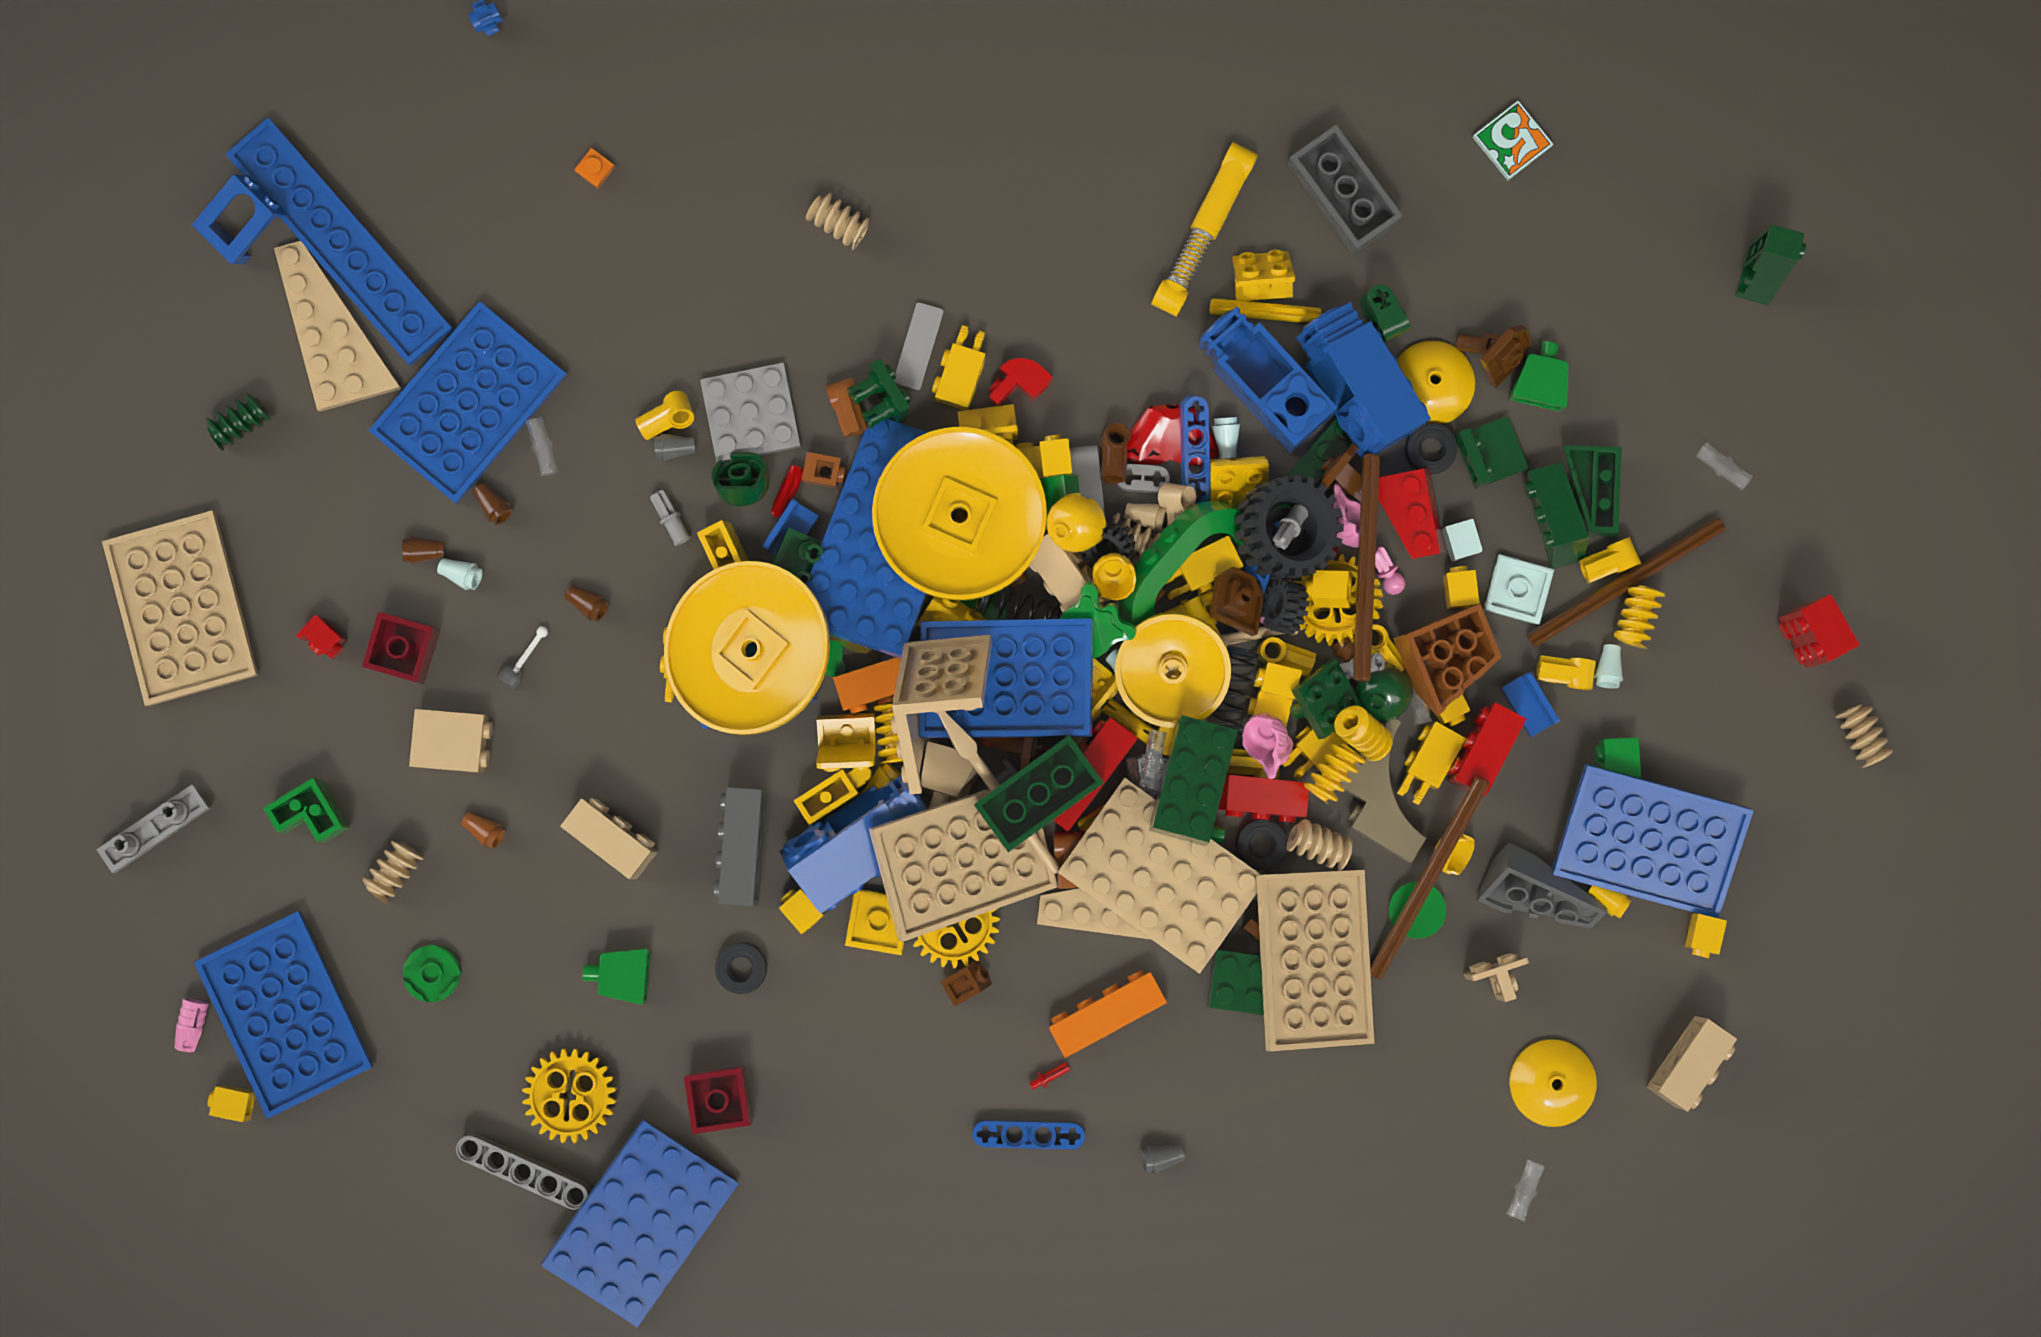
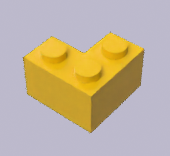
(1050, 457)
(1274, 691)

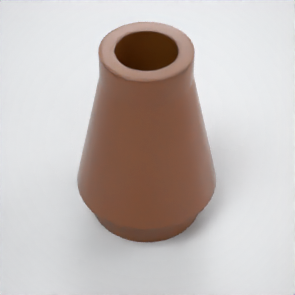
(485, 831)

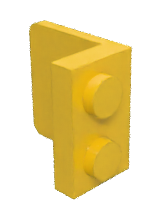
(846, 741)

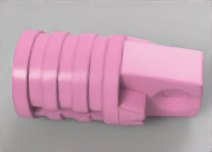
(190, 1024)

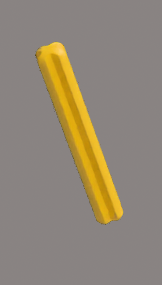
(1266, 310)

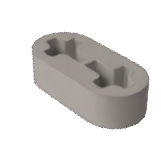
(1144, 471)

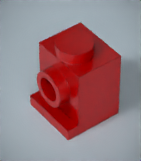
(322, 637)

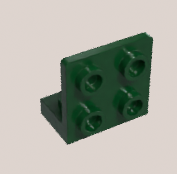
(1491, 452)

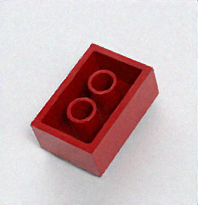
(1817, 632)
(1486, 746)

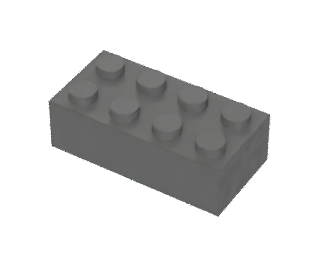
(1344, 190)
(741, 846)

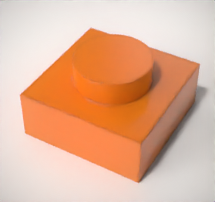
(594, 168)

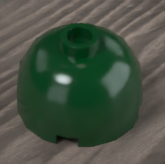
(742, 479)
(1386, 693)

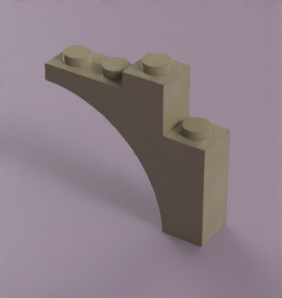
(1380, 815)

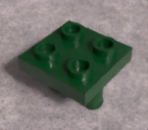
(893, 400)
(798, 554)
(1323, 698)

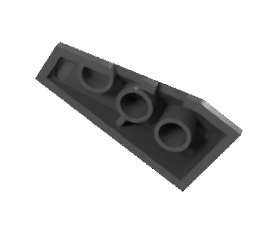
(1527, 885)

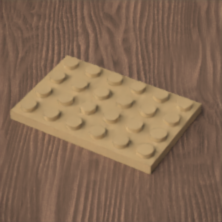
(180, 608)
(952, 867)
(1159, 884)
(1315, 960)

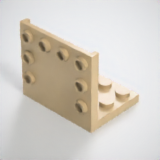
(935, 679)

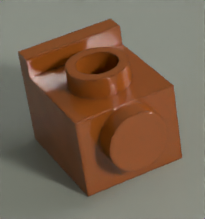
(815, 463)

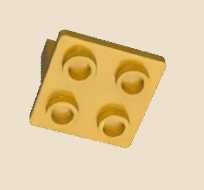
(1263, 275)
(1236, 477)

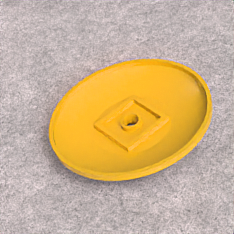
(967, 472)
(709, 642)

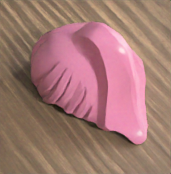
(1350, 517)
(1267, 742)

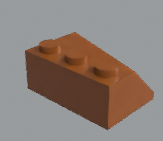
(1448, 655)

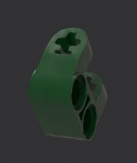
(1385, 315)

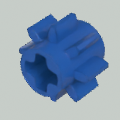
(485, 17)

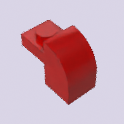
(1020, 374)

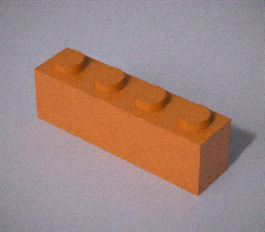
(868, 685)
(1106, 1014)

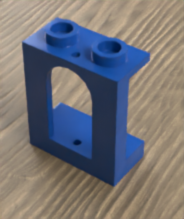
(265, 211)

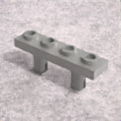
(153, 828)

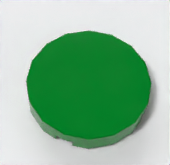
(1429, 917)
(431, 973)

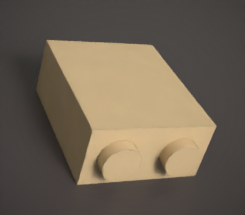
(450, 741)

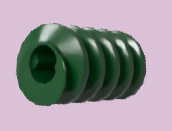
(236, 420)

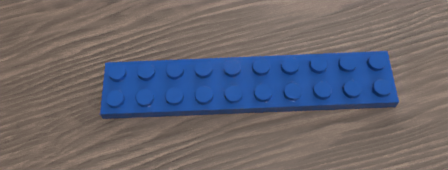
(341, 242)

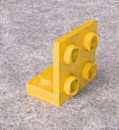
(996, 420)

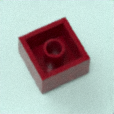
(400, 648)
(718, 1100)

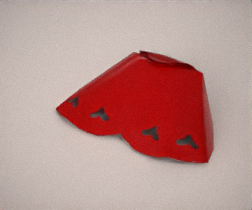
(1160, 431)

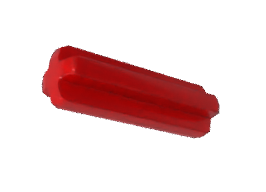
(787, 490)

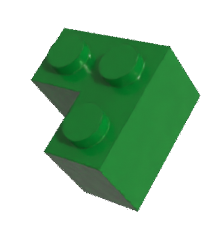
(311, 805)

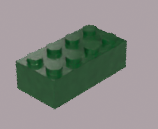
(1193, 780)
(1038, 793)

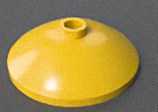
(1456, 375)
(1533, 1077)

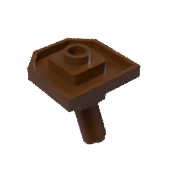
(1498, 353)
(1340, 472)
(1237, 601)
(1026, 746)

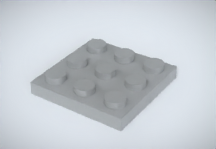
(750, 412)

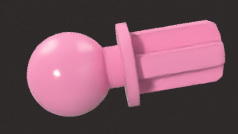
(1393, 582)

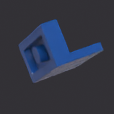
(794, 517)
(1531, 703)

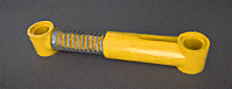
(1206, 226)

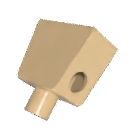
(946, 774)

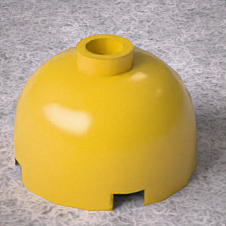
(1075, 523)

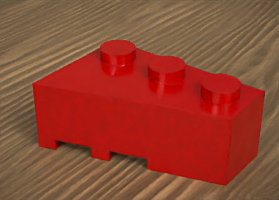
(1412, 511)
(1264, 798)

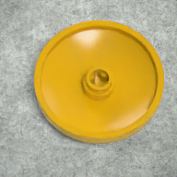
(1173, 669)

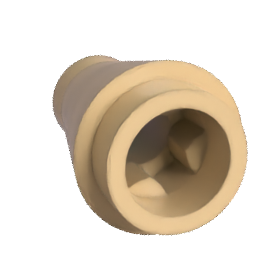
(1147, 514)

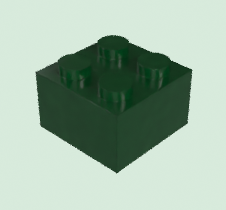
(1236, 982)

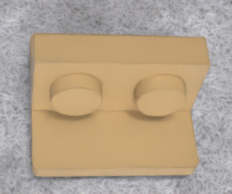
(1501, 982)

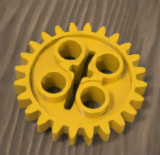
(1328, 627)
(960, 950)
(544, 1091)

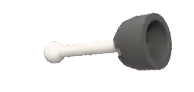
(512, 674)

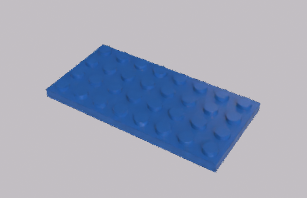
(853, 580)

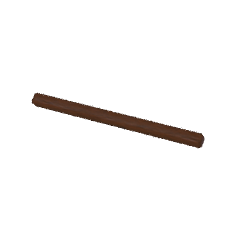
(1366, 567)
(1625, 582)
(1429, 877)

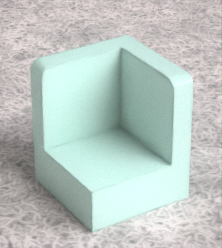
(1462, 540)

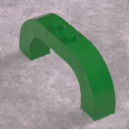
(1172, 550)

